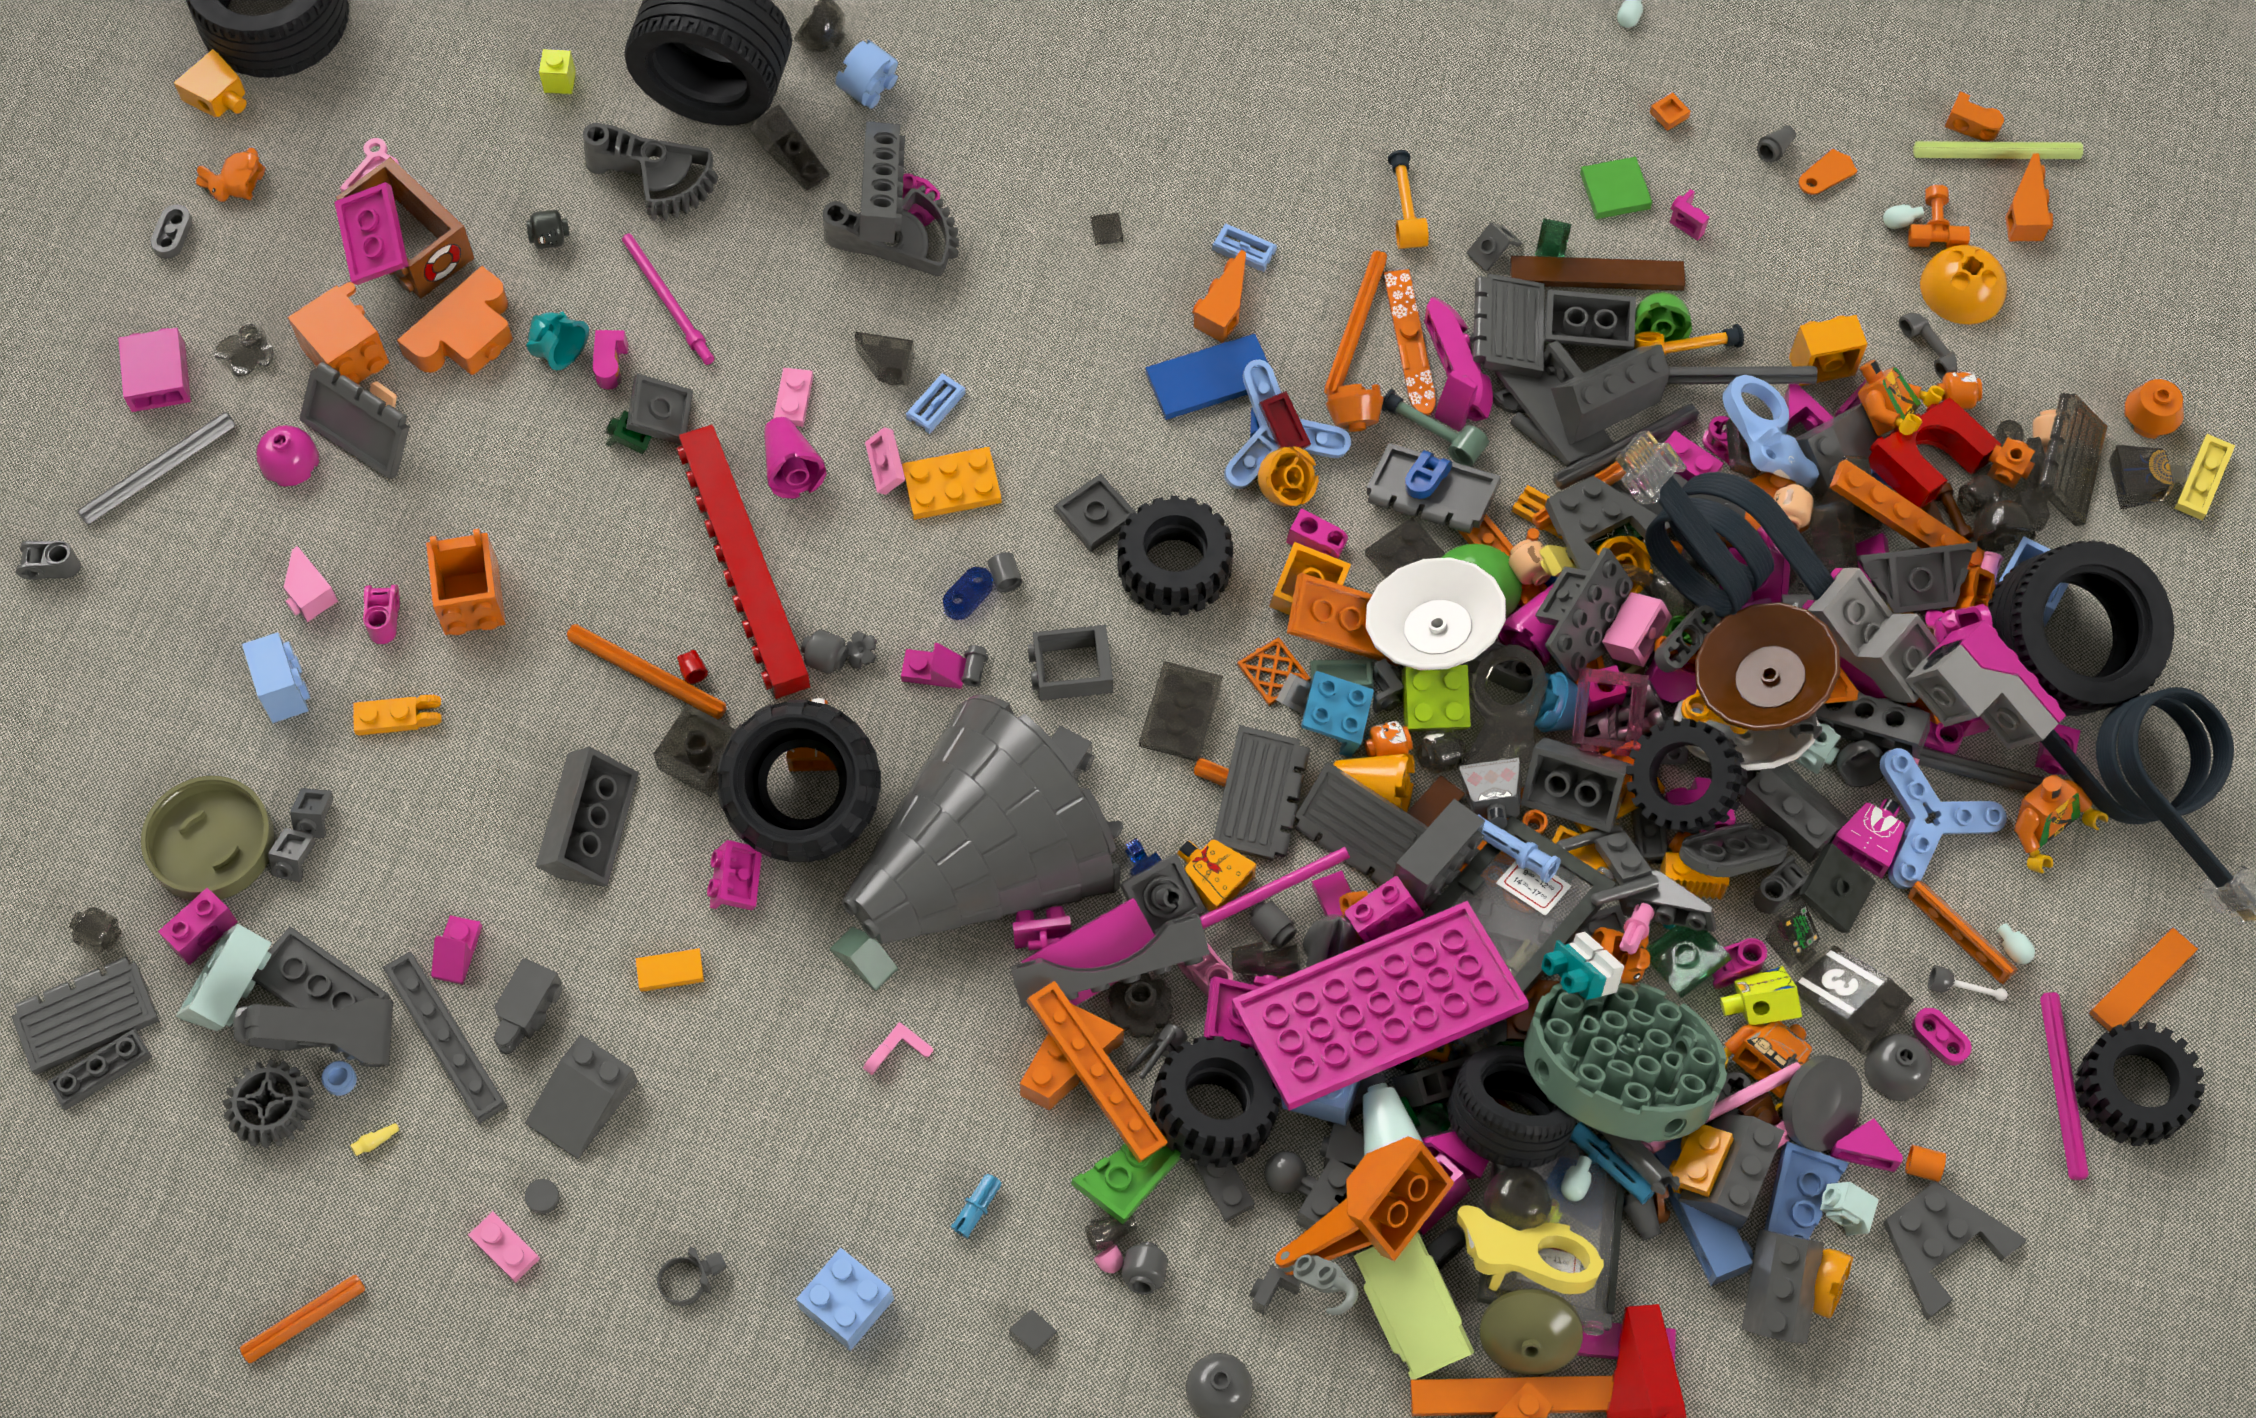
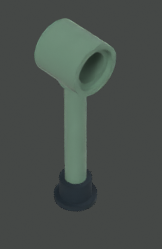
(1466, 444)

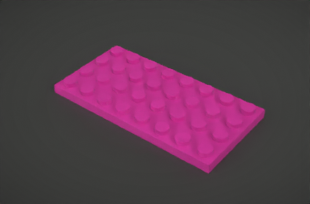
(1379, 1005)

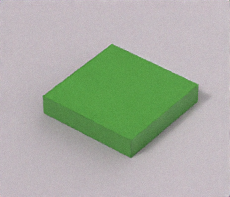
(1615, 187)

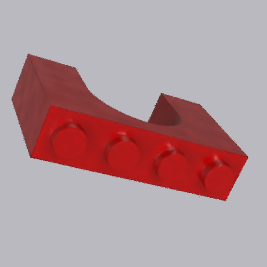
(1943, 426)

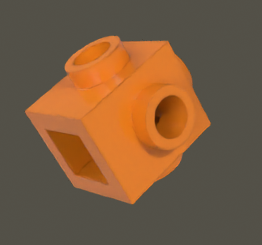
(2011, 462)

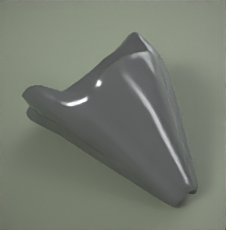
(1330, 938)

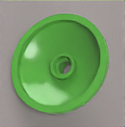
(1497, 565)

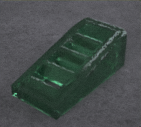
(1553, 238)

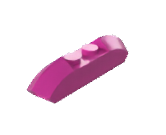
(1453, 349)

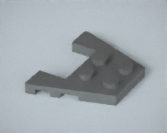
(1590, 512)
(1936, 1227)

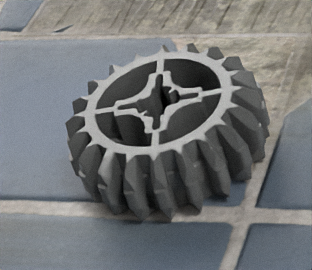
(267, 1080)

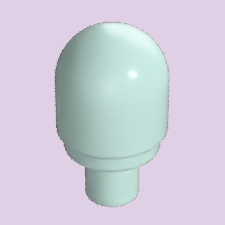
(1630, 13)
(1901, 216)
(2016, 945)
(1577, 1180)

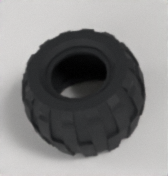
(746, 767)

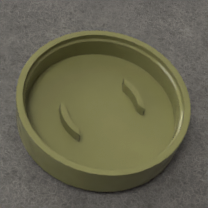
(207, 836)

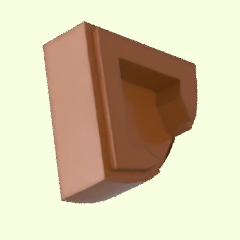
(1661, 1209)

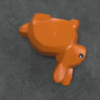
(237, 176)

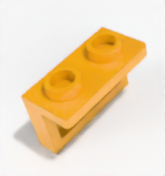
(1701, 1159)

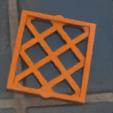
(1260, 653)

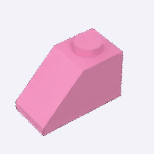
(306, 587)

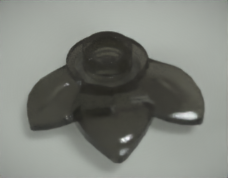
(245, 353)

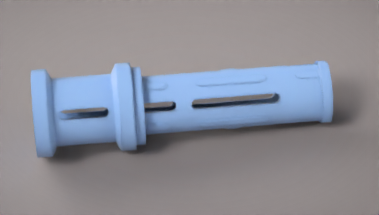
(1526, 854)

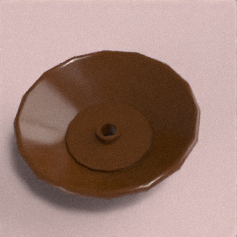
(1764, 642)

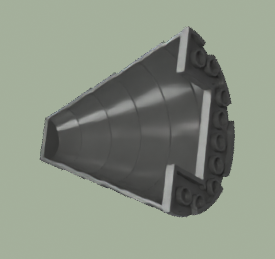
(984, 832)

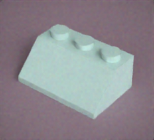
(225, 978)

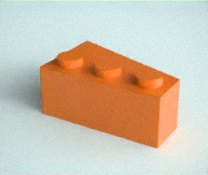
(1050, 1073)

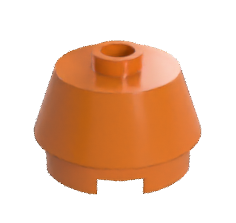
(1355, 406)
(2155, 408)

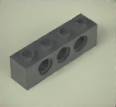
(1876, 728)

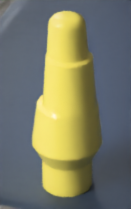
(372, 1140)

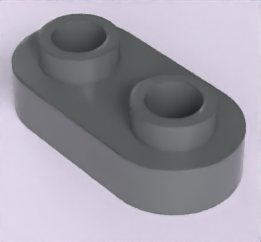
(169, 233)

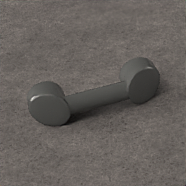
(1915, 324)

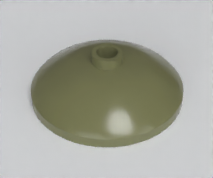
(1534, 1320)

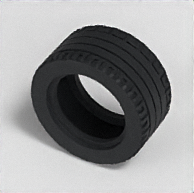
(271, 42)
(709, 57)
(2135, 606)

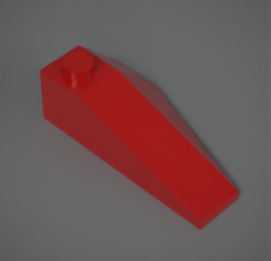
(1645, 1369)

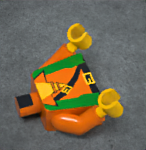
(1892, 400)
(2048, 812)

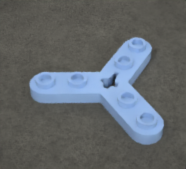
(1244, 466)
(1951, 817)

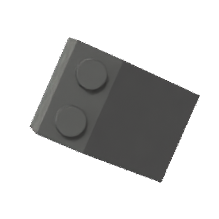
(1841, 436)
(581, 1096)

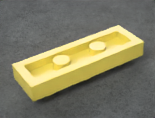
(2204, 477)

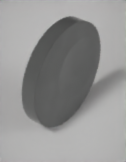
(1822, 1102)

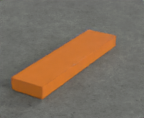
(2143, 980)

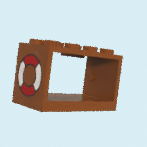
(443, 256)

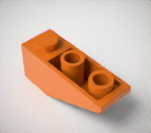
(2028, 213)
(1220, 309)

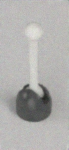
(1943, 979)

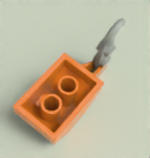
(1384, 1207)

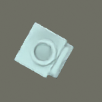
(1849, 1207)

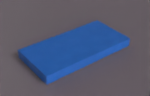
(1203, 376)

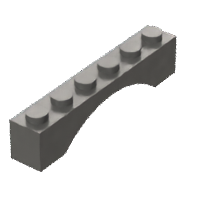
(1174, 943)

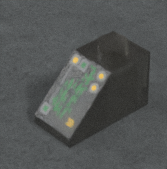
(1794, 934)

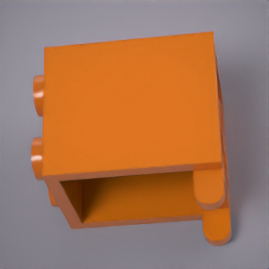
(339, 334)
(465, 583)

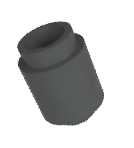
(1272, 924)

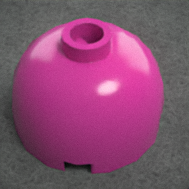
(287, 455)

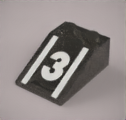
(1853, 997)

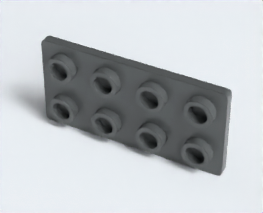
(1582, 610)

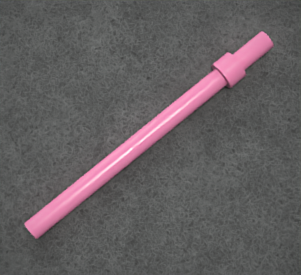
(1740, 1098)

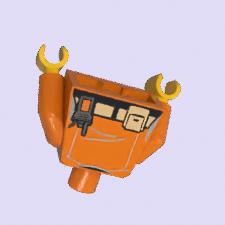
(1768, 1049)

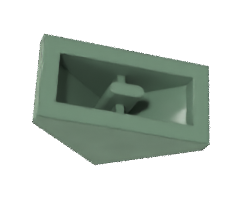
(864, 957)

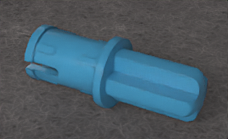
(976, 1205)

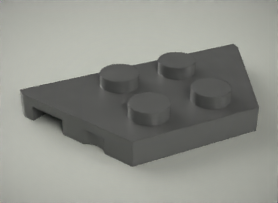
(1920, 576)

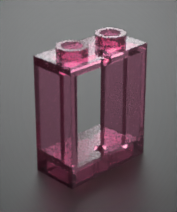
(1636, 714)

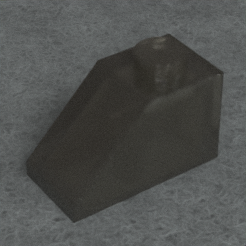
(886, 357)

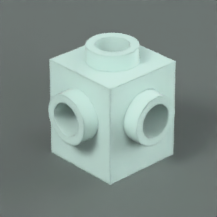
(1822, 751)

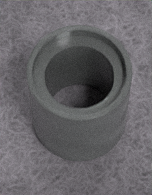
(1005, 572)

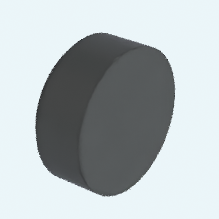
(542, 1196)

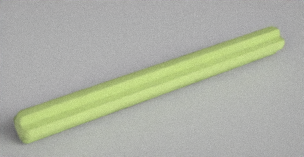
(1997, 150)

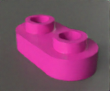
(1942, 1036)

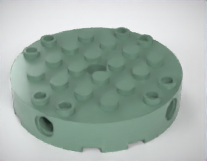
(1626, 1061)

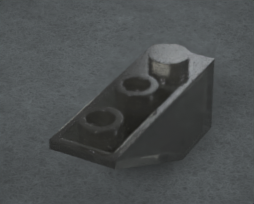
(789, 148)

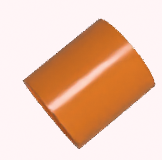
(1925, 1163)

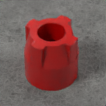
(692, 667)

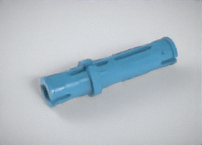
(1583, 1136)

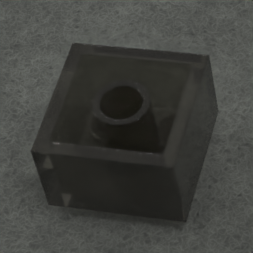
(694, 749)

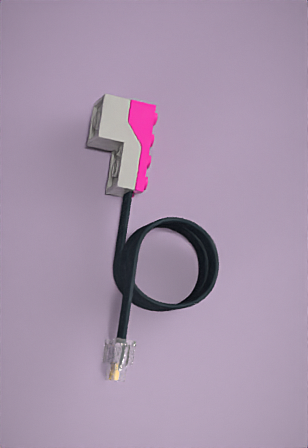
(1874, 643)
(1980, 676)

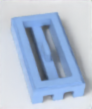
(1231, 248)
(921, 421)

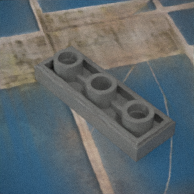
(116, 1060)

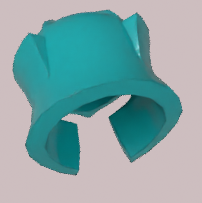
(557, 338)

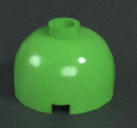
(1665, 315)

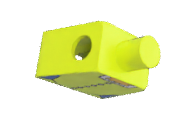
(1764, 997)

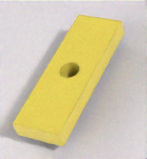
(1555, 559)

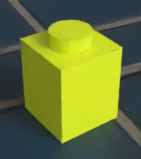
(557, 71)

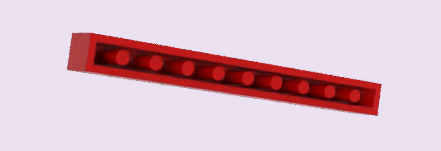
(744, 562)

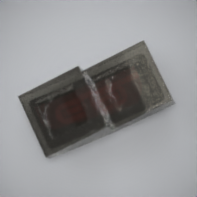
(1255, 961)

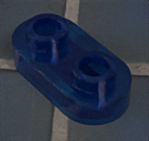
(969, 591)

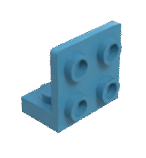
(1338, 710)

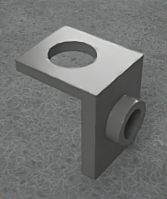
(1492, 244)

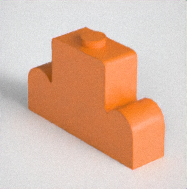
(461, 326)

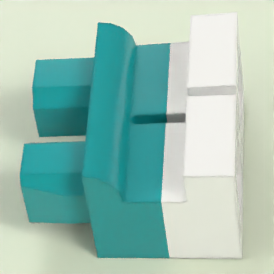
(1584, 967)

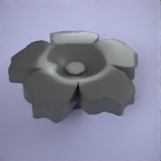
(860, 649)

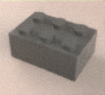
(1440, 853)

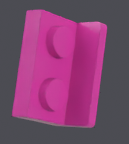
(734, 876)
(1384, 911)

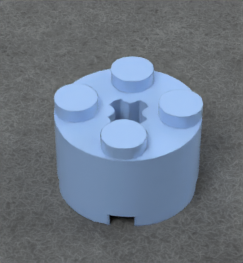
(867, 73)

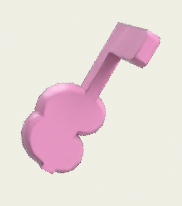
(883, 1051)

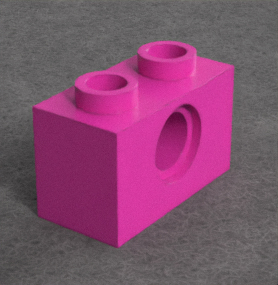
(197, 926)

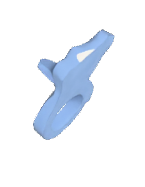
(1767, 440)

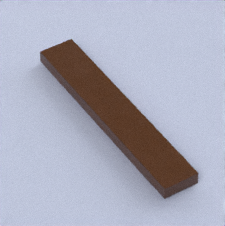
(1600, 272)

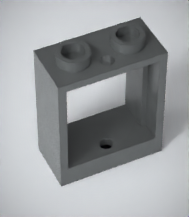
(1071, 639)

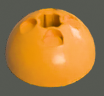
(1964, 284)

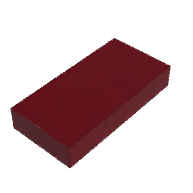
(1284, 422)

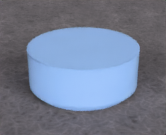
(339, 1078)

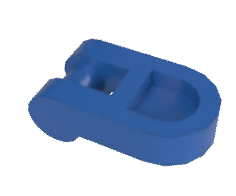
(1421, 481)

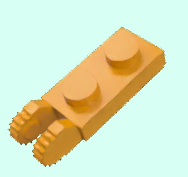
(395, 714)

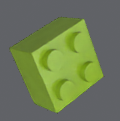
(1436, 699)

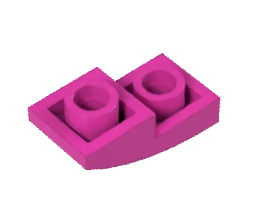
(1456, 400)

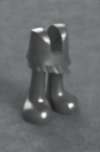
(1610, 721)

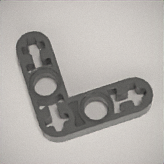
(1697, 631)

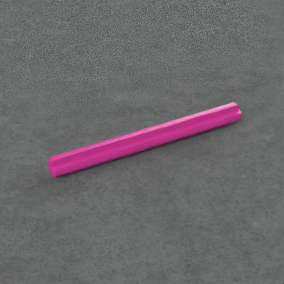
(2064, 1086)

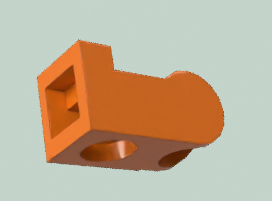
(1974, 119)

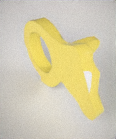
(1502, 1249)

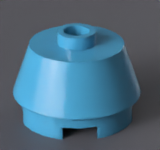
(1558, 704)

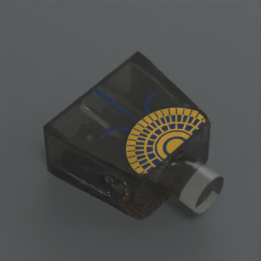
(2143, 475)

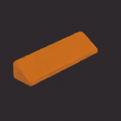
(1961, 932)

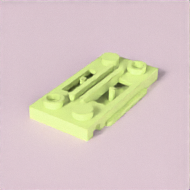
(1414, 1308)

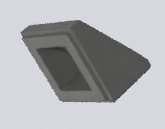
(1032, 1332)

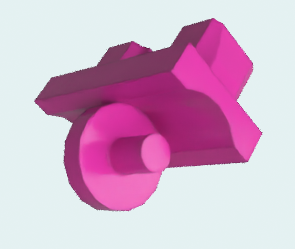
(1042, 932)

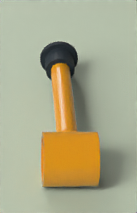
(1410, 231)
(1728, 337)

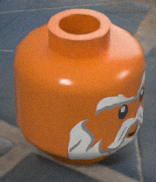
(1962, 388)
(1388, 740)

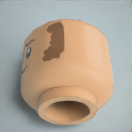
(1796, 504)
(1526, 563)

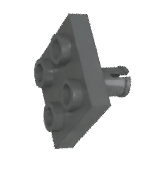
(1163, 892)

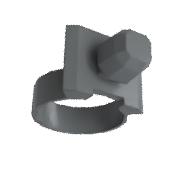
(712, 1264)

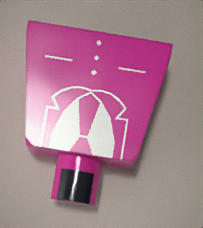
(1872, 836)

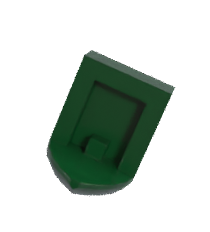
(1433, 1119)

